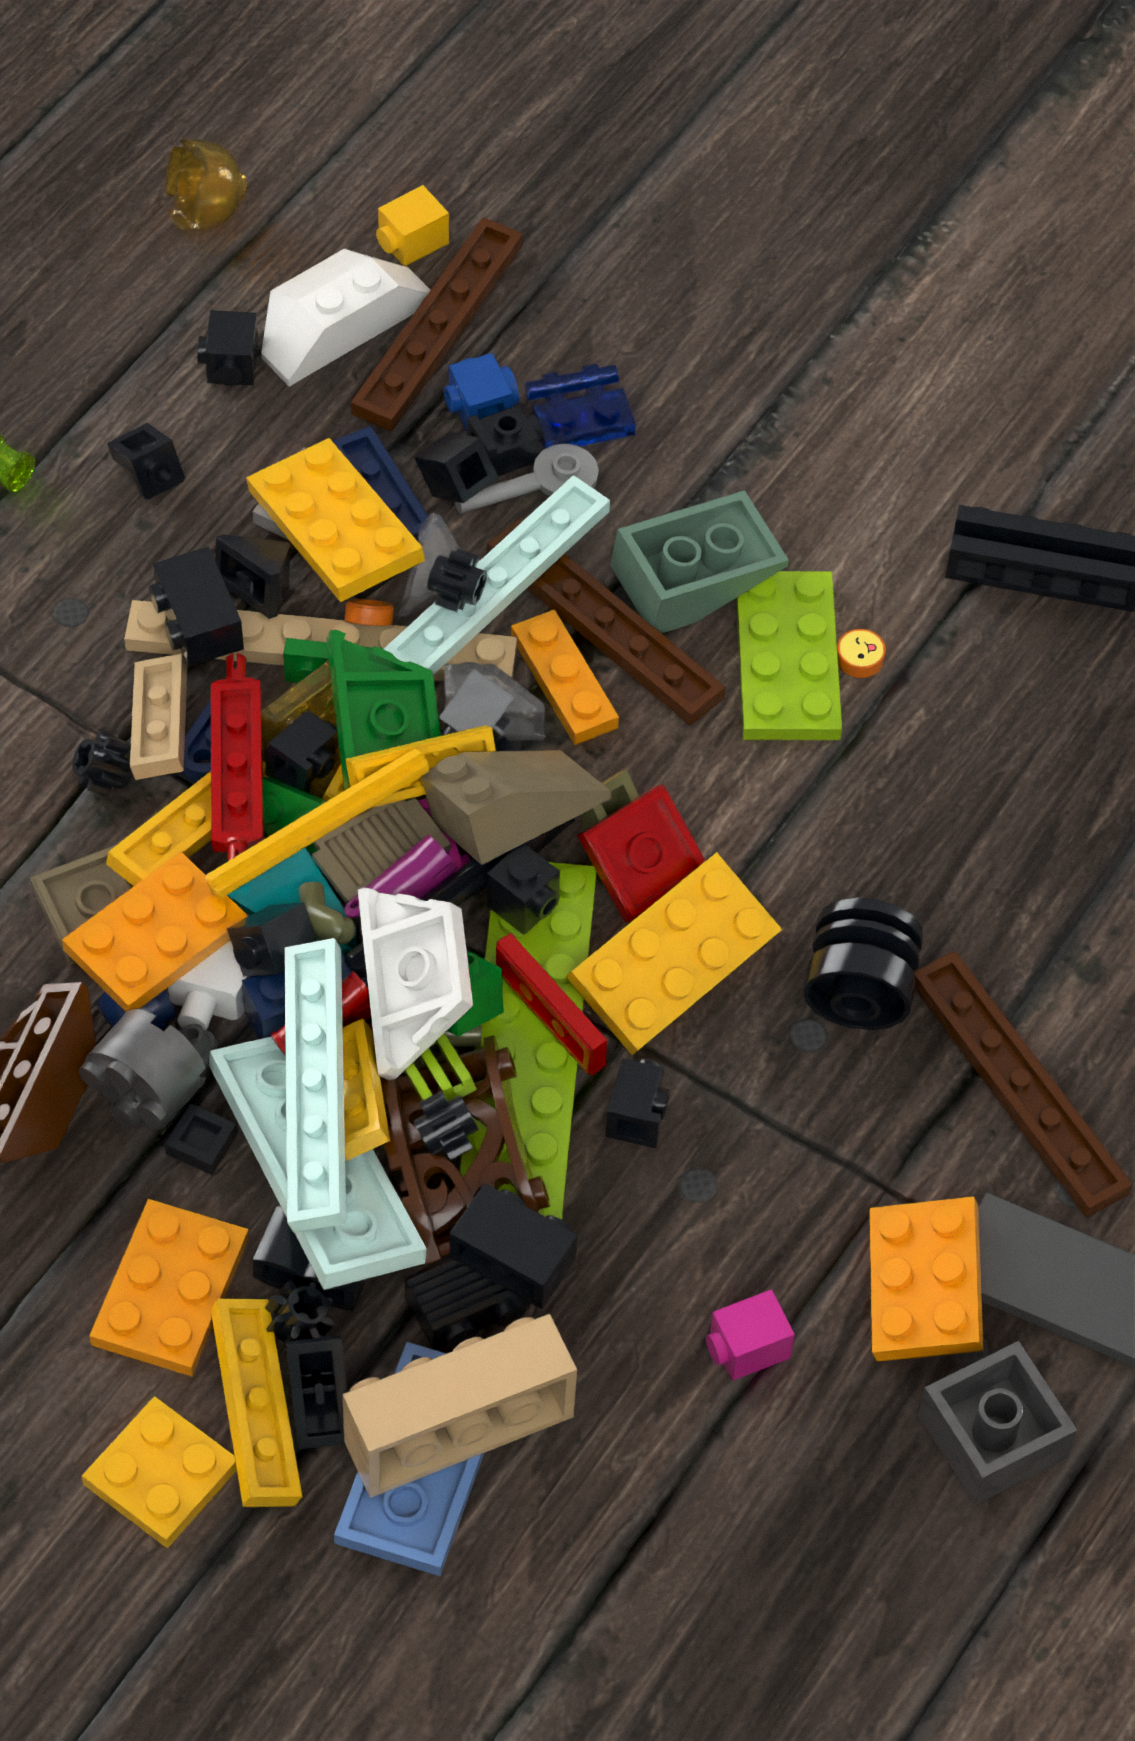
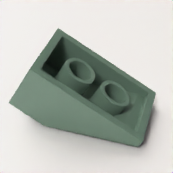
(695, 560)

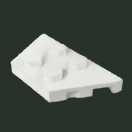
(413, 974)

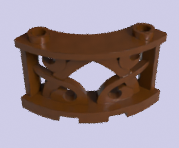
(438, 1208)

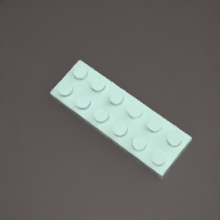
(377, 1226)

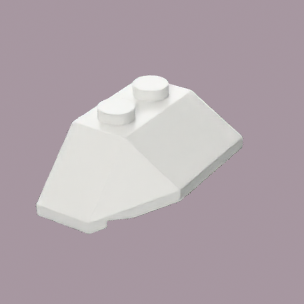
(335, 311)

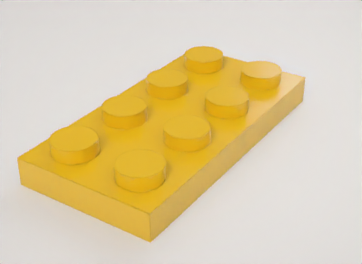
(335, 519)
(673, 953)

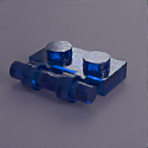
(581, 419)

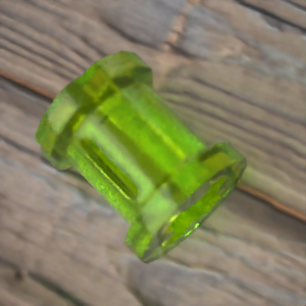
(14, 466)

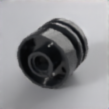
(863, 964)

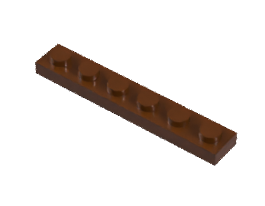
(436, 324)
(625, 637)
(1021, 1084)

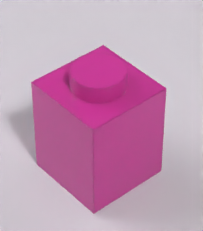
(750, 1335)

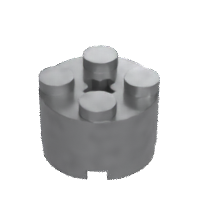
(144, 1071)

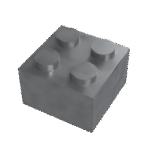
(997, 1422)

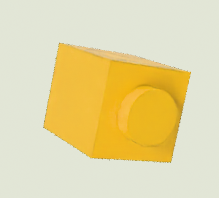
(413, 226)

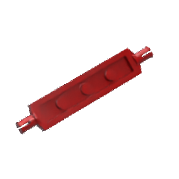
(236, 761)

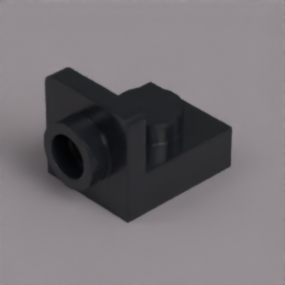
(149, 458)

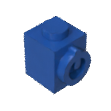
(480, 388)

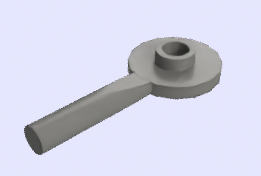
(550, 472)

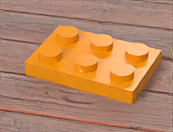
(153, 933)
(925, 1279)
(167, 1287)

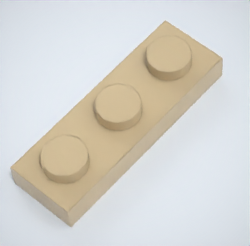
(158, 717)

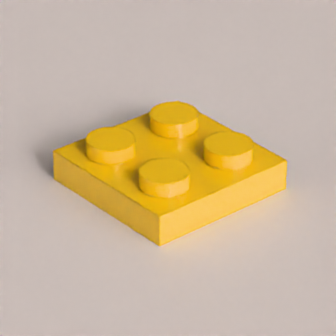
(160, 1472)

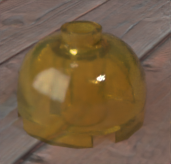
(204, 185)

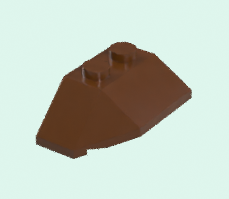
(41, 1069)

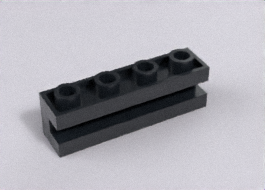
(1043, 558)

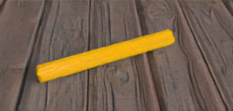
(317, 823)

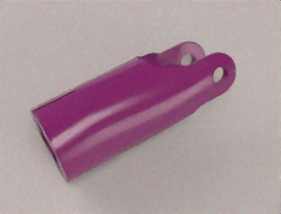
(412, 874)

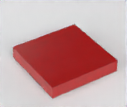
(641, 851)

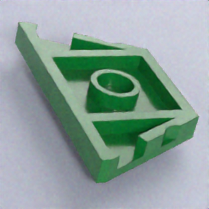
(378, 699)

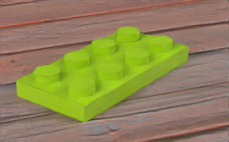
(789, 658)

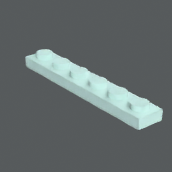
(510, 571)
(314, 1086)

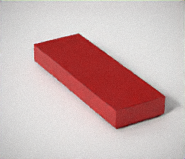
(551, 1005)

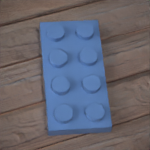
(415, 1520)

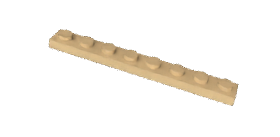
(266, 637)

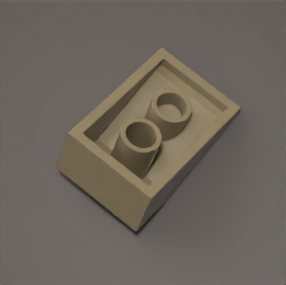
(507, 797)

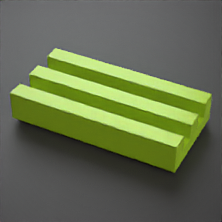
(466, 1082)

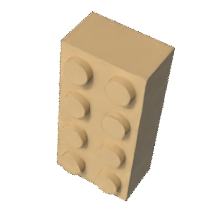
(459, 1404)

